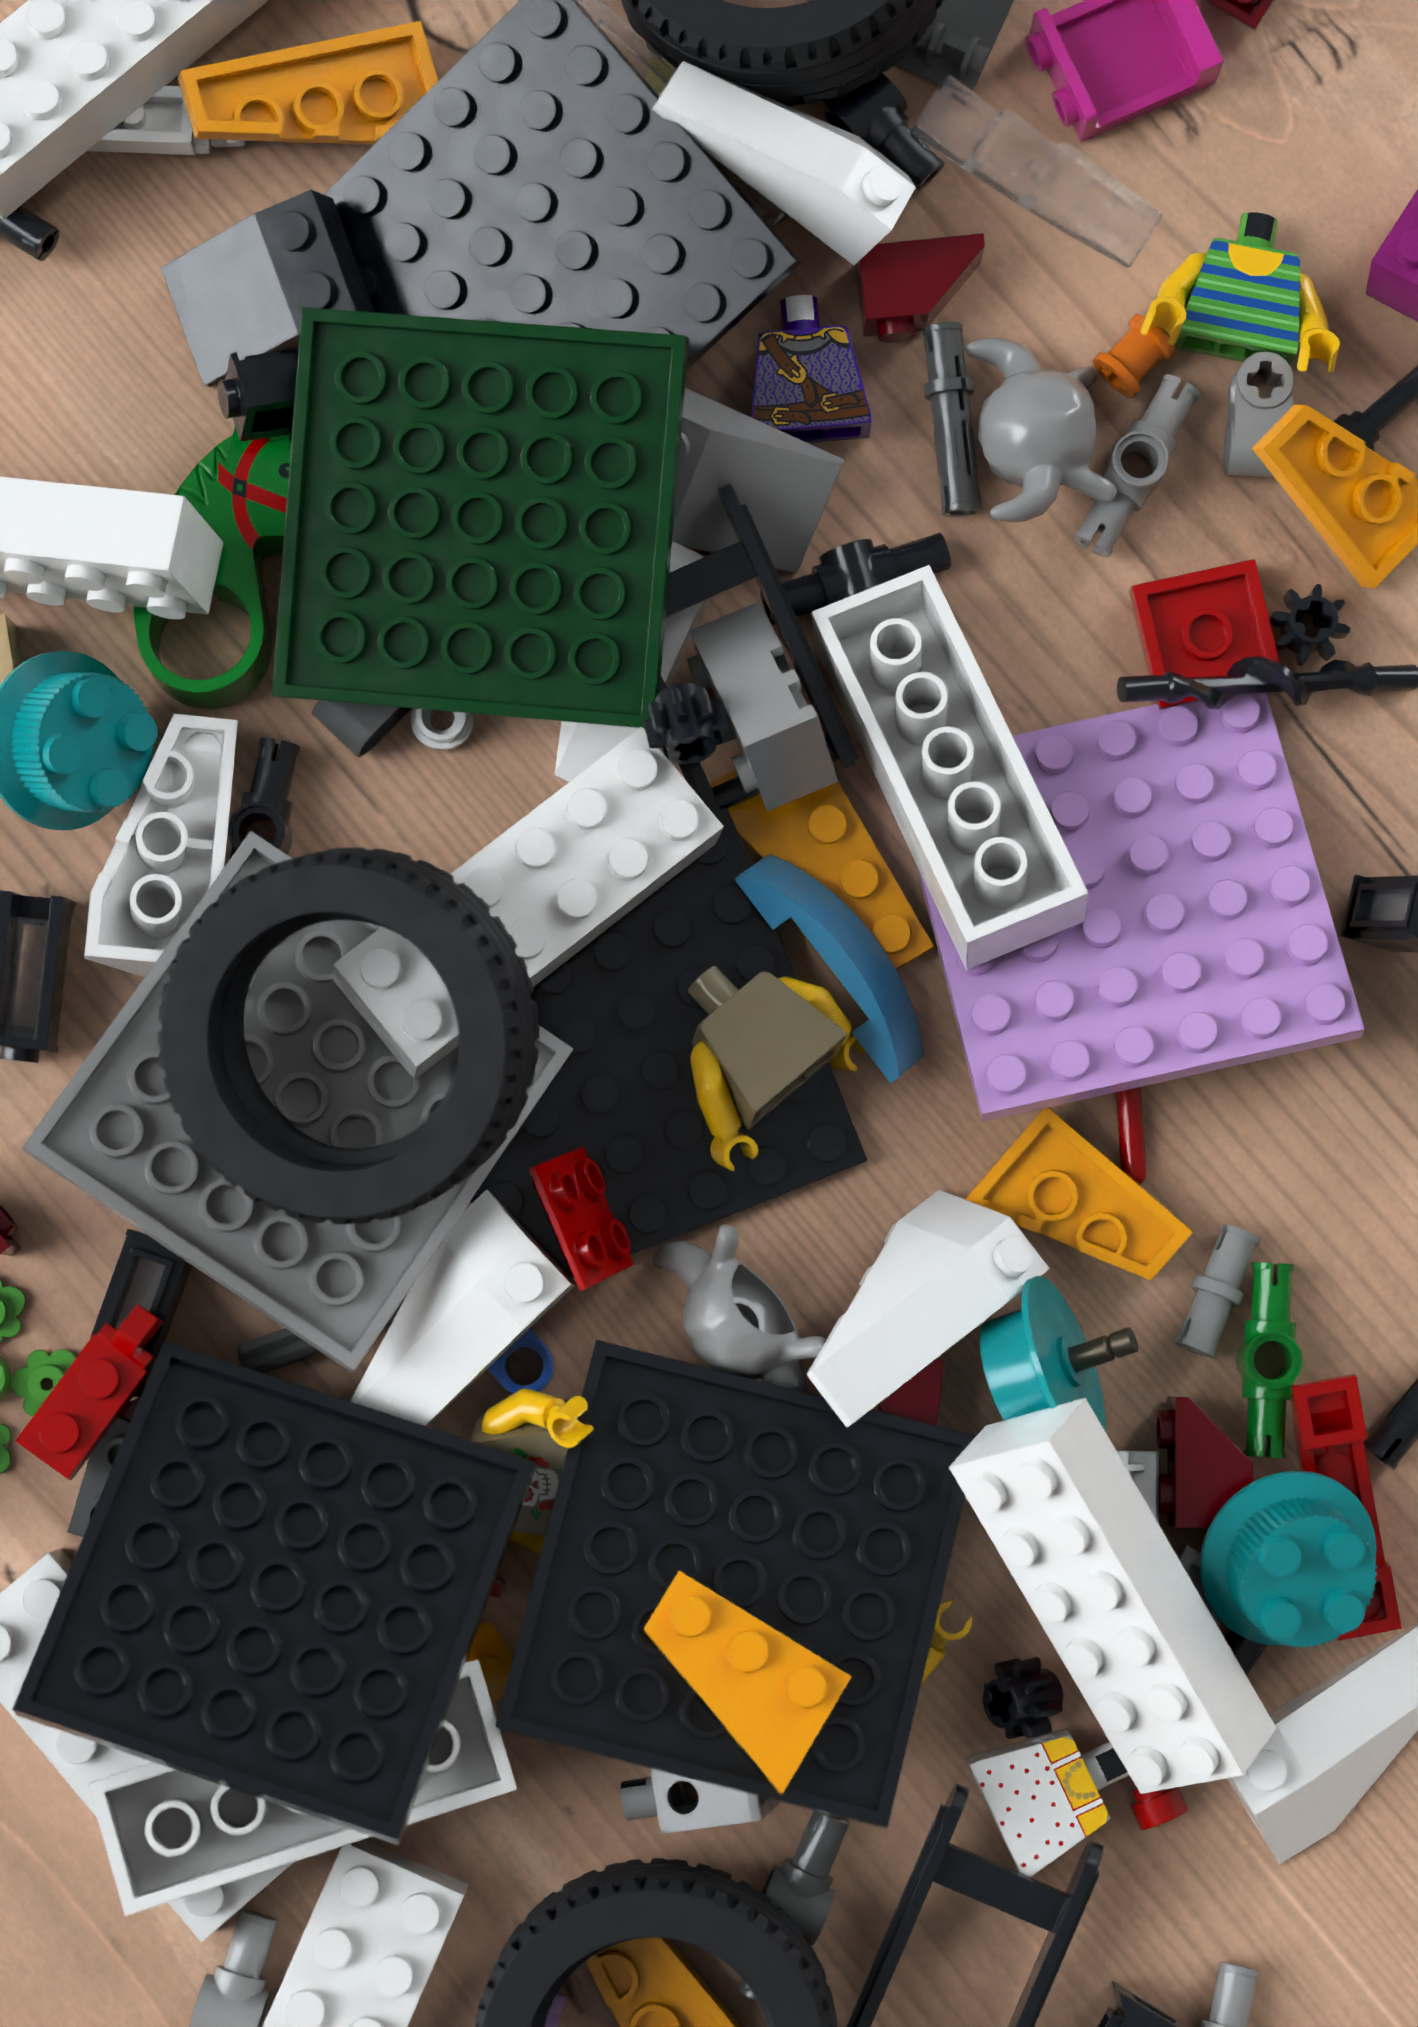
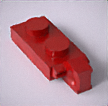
(92, 1394)

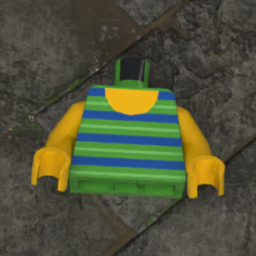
(1244, 301)

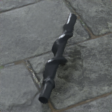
(1264, 675)

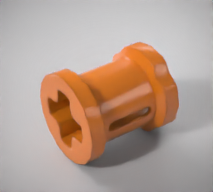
(1133, 357)

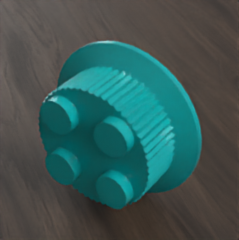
(70, 740)
(1290, 1560)

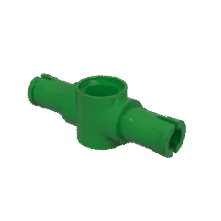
(1268, 1396)

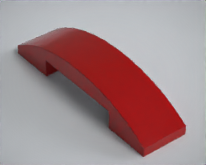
(1331, 1443)

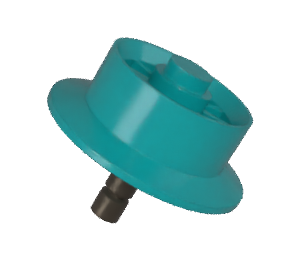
(1041, 1355)

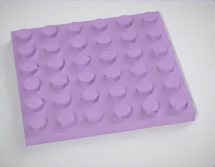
(1198, 923)

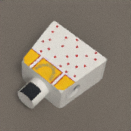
(1045, 1794)

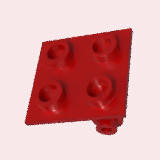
(589, 1235)

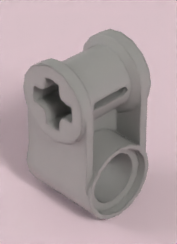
(1254, 416)

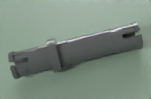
(950, 404)

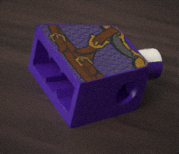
(809, 378)

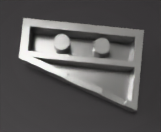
(764, 707)

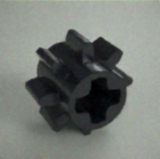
(1324, 617)
(685, 723)
(1023, 1698)

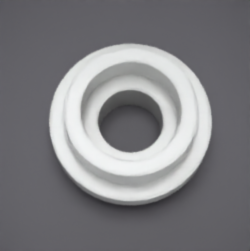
(441, 739)

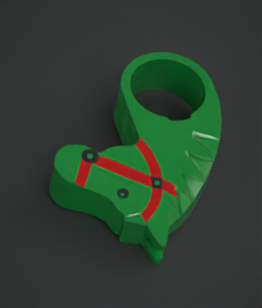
(244, 501)

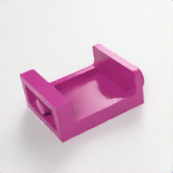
(1121, 59)

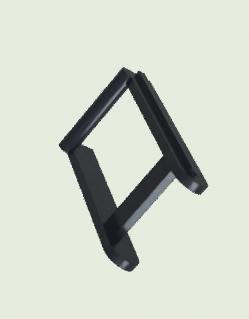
(723, 572)
(994, 1886)

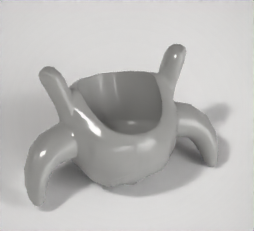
(1037, 430)
(736, 1315)

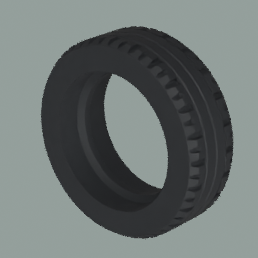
(789, 51)
(213, 1076)
(658, 1902)

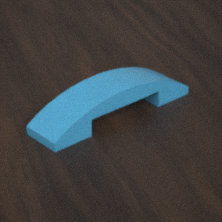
(850, 951)

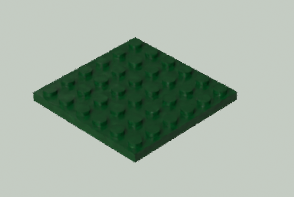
(479, 516)

